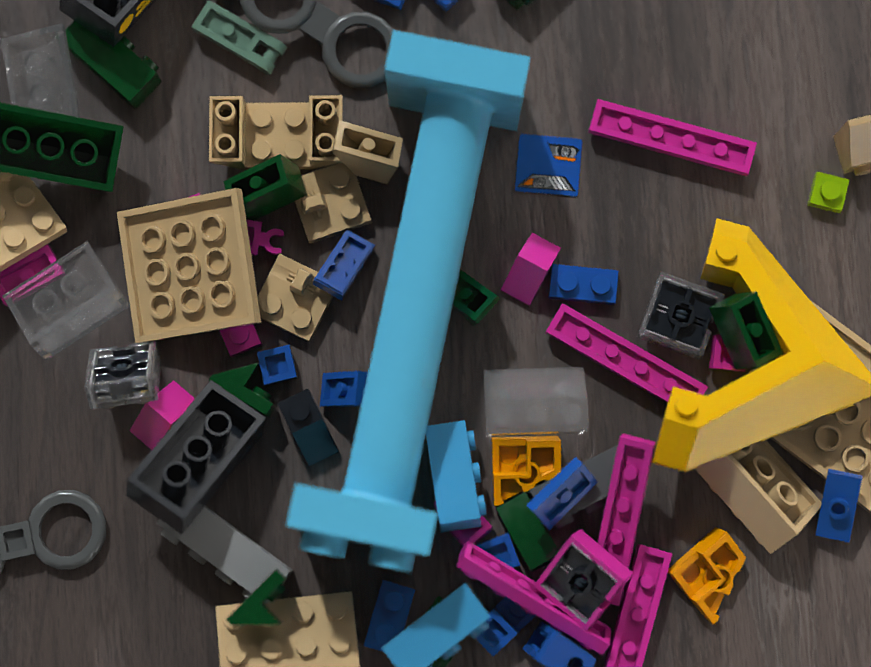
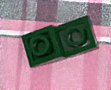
(528, 532)

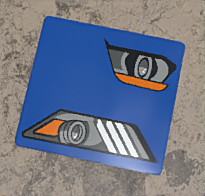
(548, 165)

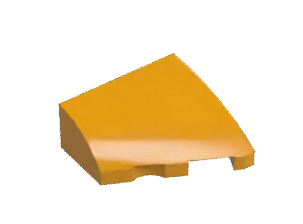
(522, 464)
(708, 571)

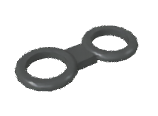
(325, 28)
(26, 537)

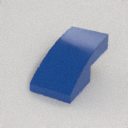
(504, 624)

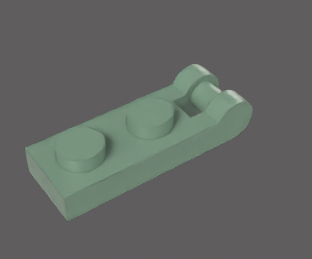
(238, 36)

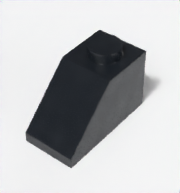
(308, 427)

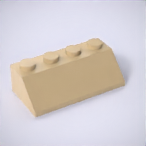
(762, 493)

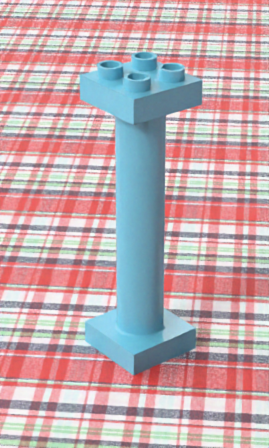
(460, 96)

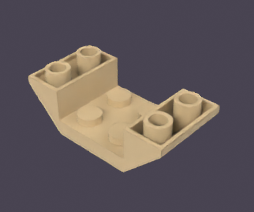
(254, 132)

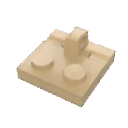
(331, 203)
(292, 299)

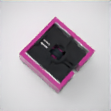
(583, 579)

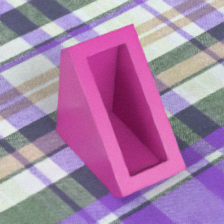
(530, 269)
(161, 414)

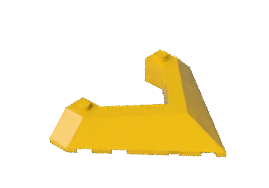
(807, 381)

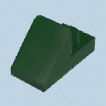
(473, 298)
(238, 382)
(253, 609)

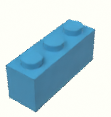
(455, 476)
(439, 630)

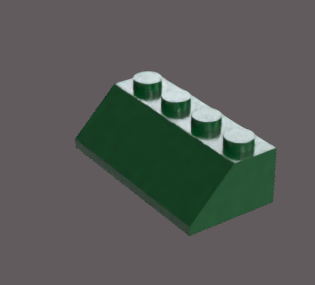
(58, 147)

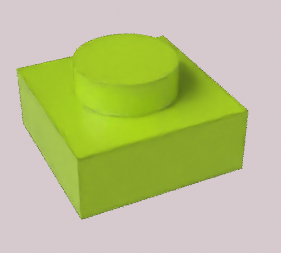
(828, 192)

